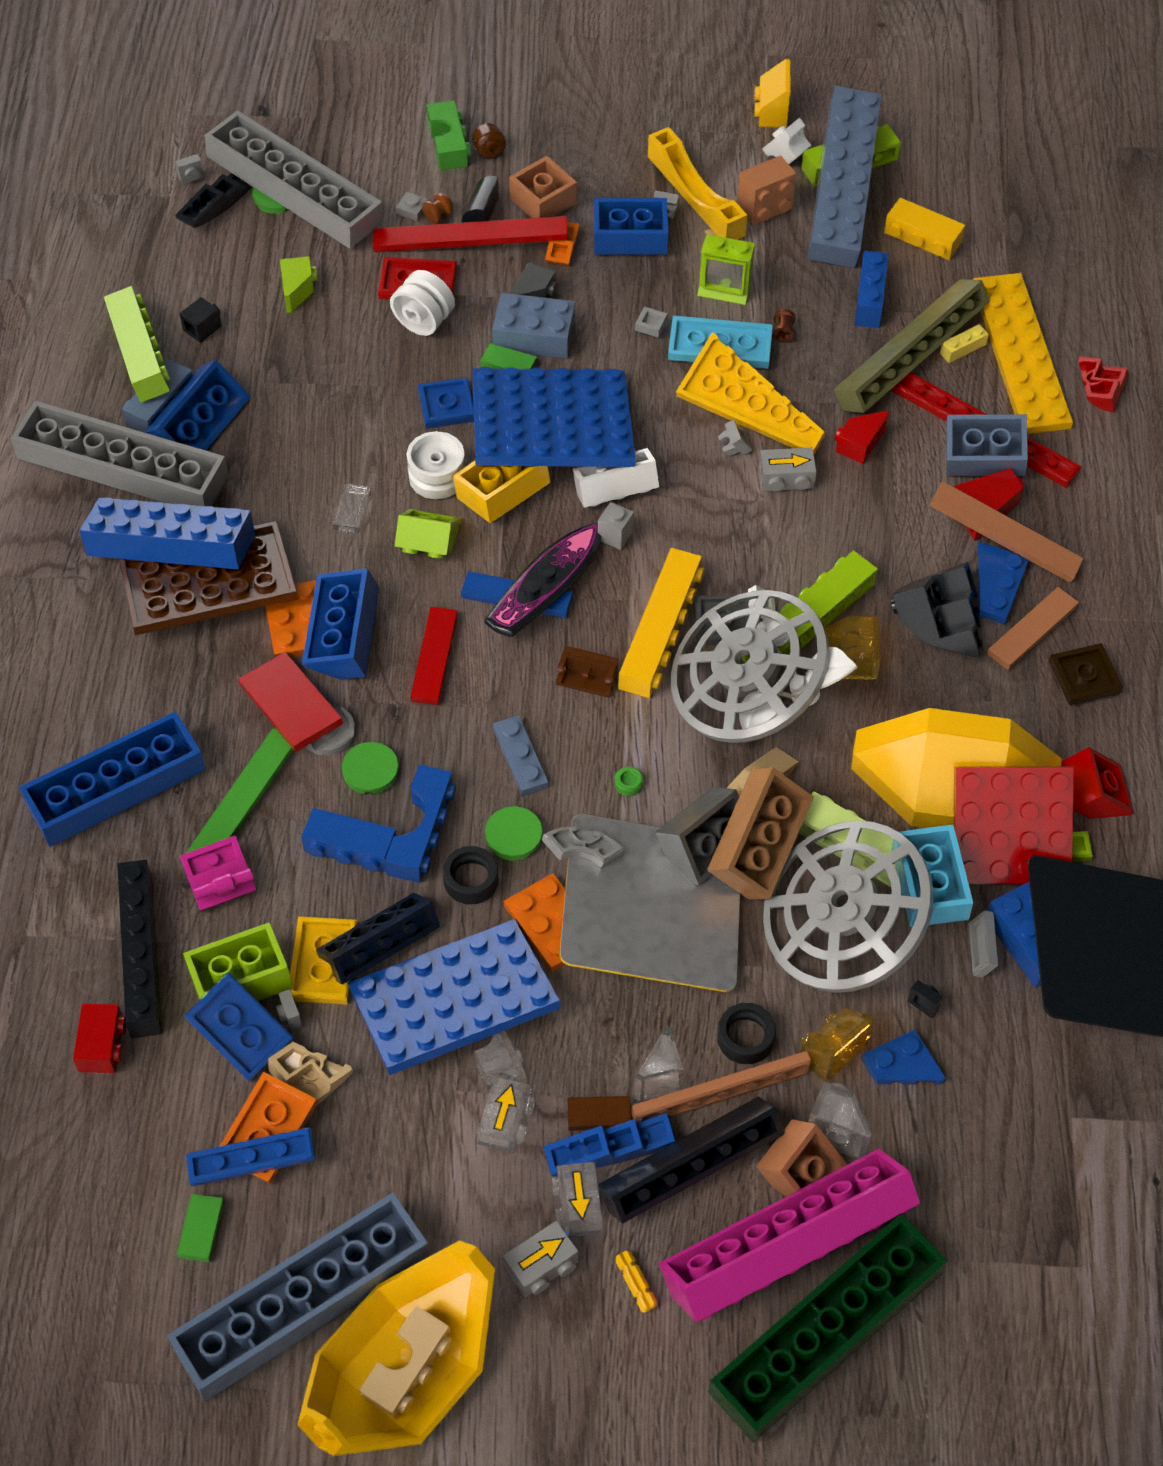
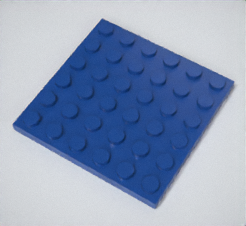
(552, 417)

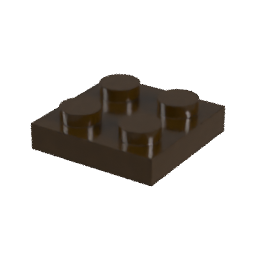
(1085, 674)

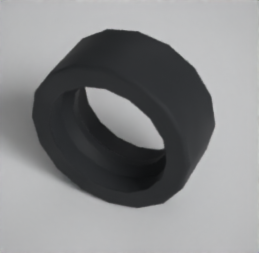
(466, 855)
(751, 1012)

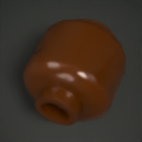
(487, 139)

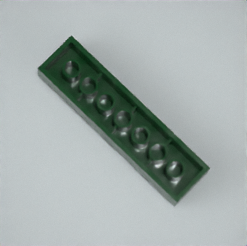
(826, 1327)

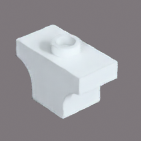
(788, 142)

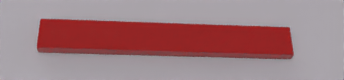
(470, 234)
(942, 404)

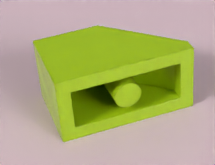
(297, 280)

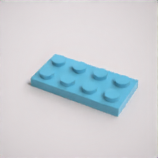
(747, 339)

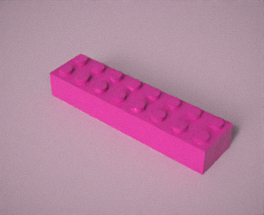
(788, 1234)

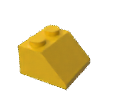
(773, 96)

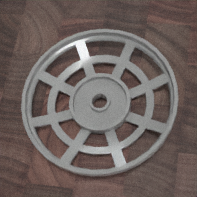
(755, 671)
(854, 914)

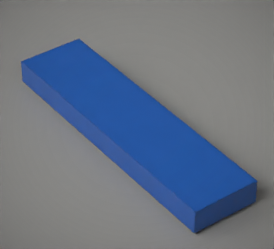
(491, 589)
(250, 1157)

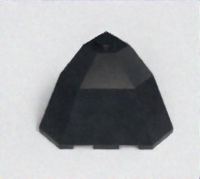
(942, 610)

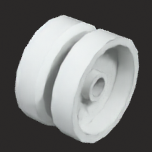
(422, 302)
(432, 462)

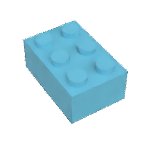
(942, 855)

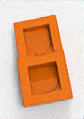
(562, 251)

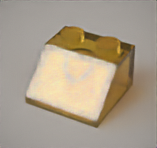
(860, 642)
(837, 1041)

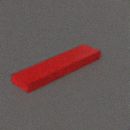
(434, 655)

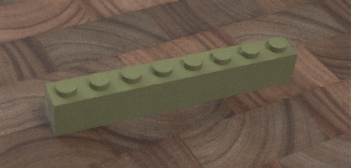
(911, 346)

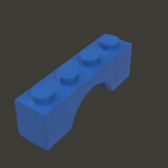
(410, 853)

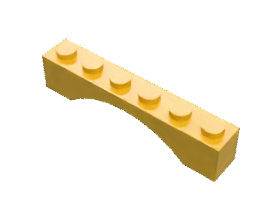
(720, 214)

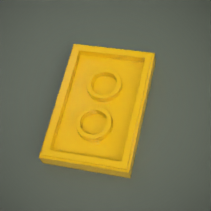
(309, 974)

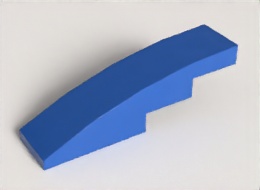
(612, 1144)

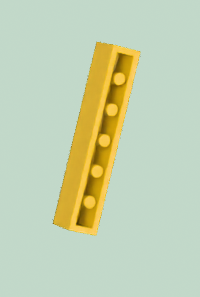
(660, 623)

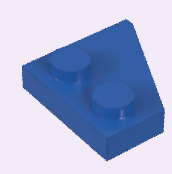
(902, 1061)

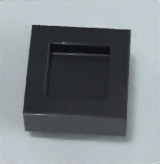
(925, 998)

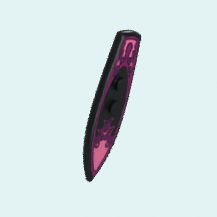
(544, 580)

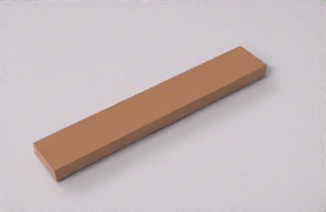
(1006, 531)
(724, 1088)

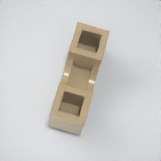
(393, 1389)

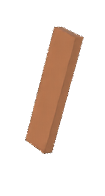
(1032, 628)

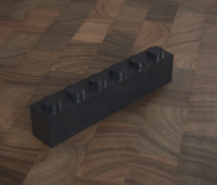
(139, 949)
(690, 1159)

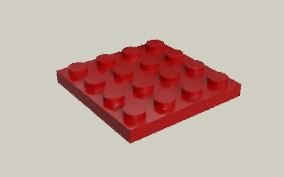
(1010, 816)

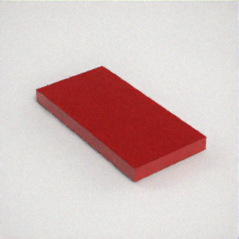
(290, 701)

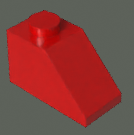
(861, 435)

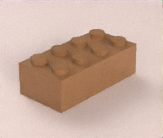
(760, 833)

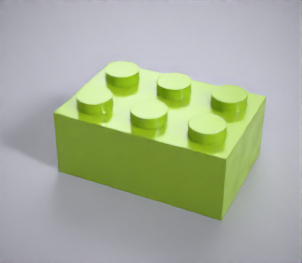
(249, 957)

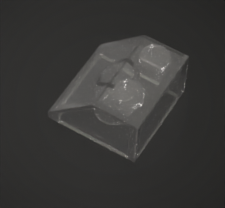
(842, 1120)

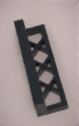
(379, 938)

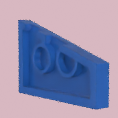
(999, 580)

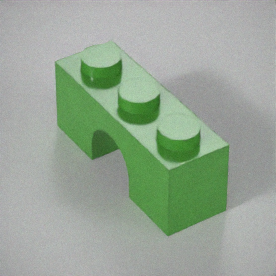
(449, 135)

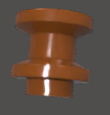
(441, 205)

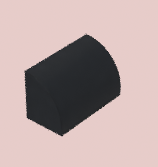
(482, 200)

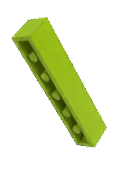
(138, 343)
(831, 595)

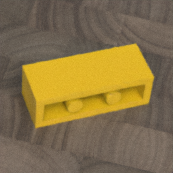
(924, 228)

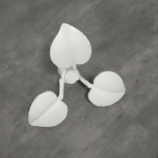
(838, 668)

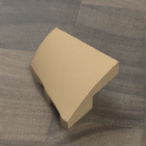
(308, 1071)

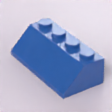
(201, 408)
(341, 624)

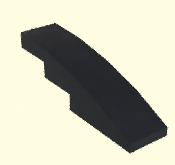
(213, 200)

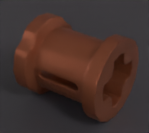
(783, 326)

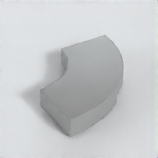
(574, 842)

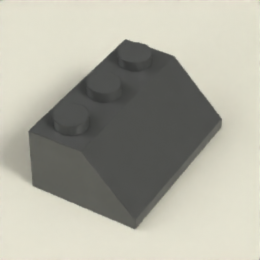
(696, 831)

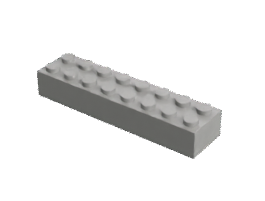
(294, 179)
(119, 456)

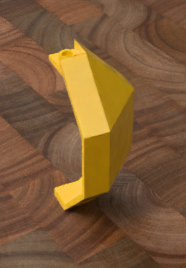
(915, 755)
(450, 1286)

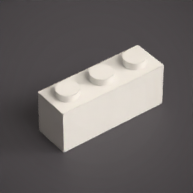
(605, 484)

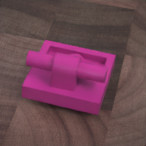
(217, 873)

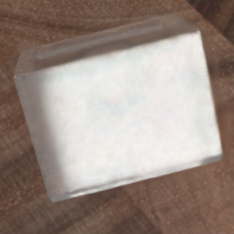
(661, 1071)

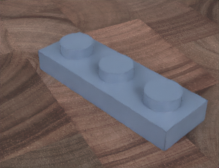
(520, 756)

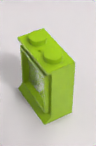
(726, 269)

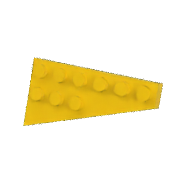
(738, 392)

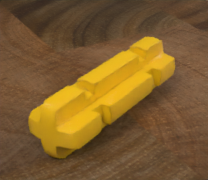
(636, 1281)

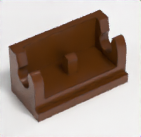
(587, 671)

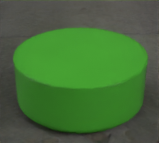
(628, 781)

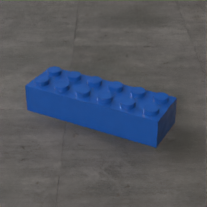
(168, 533)
(112, 778)

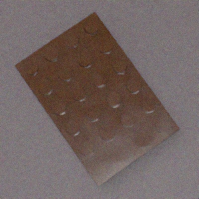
(183, 594)

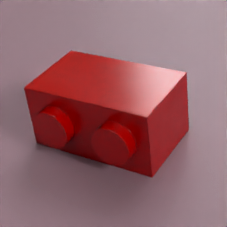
(99, 1038)

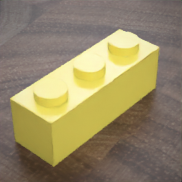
(964, 343)

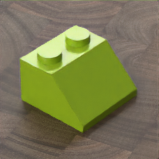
(426, 532)

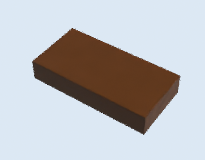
(592, 1112)

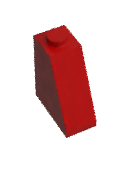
(997, 490)

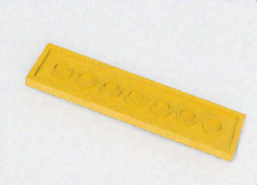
(1023, 355)

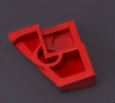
(1102, 383)

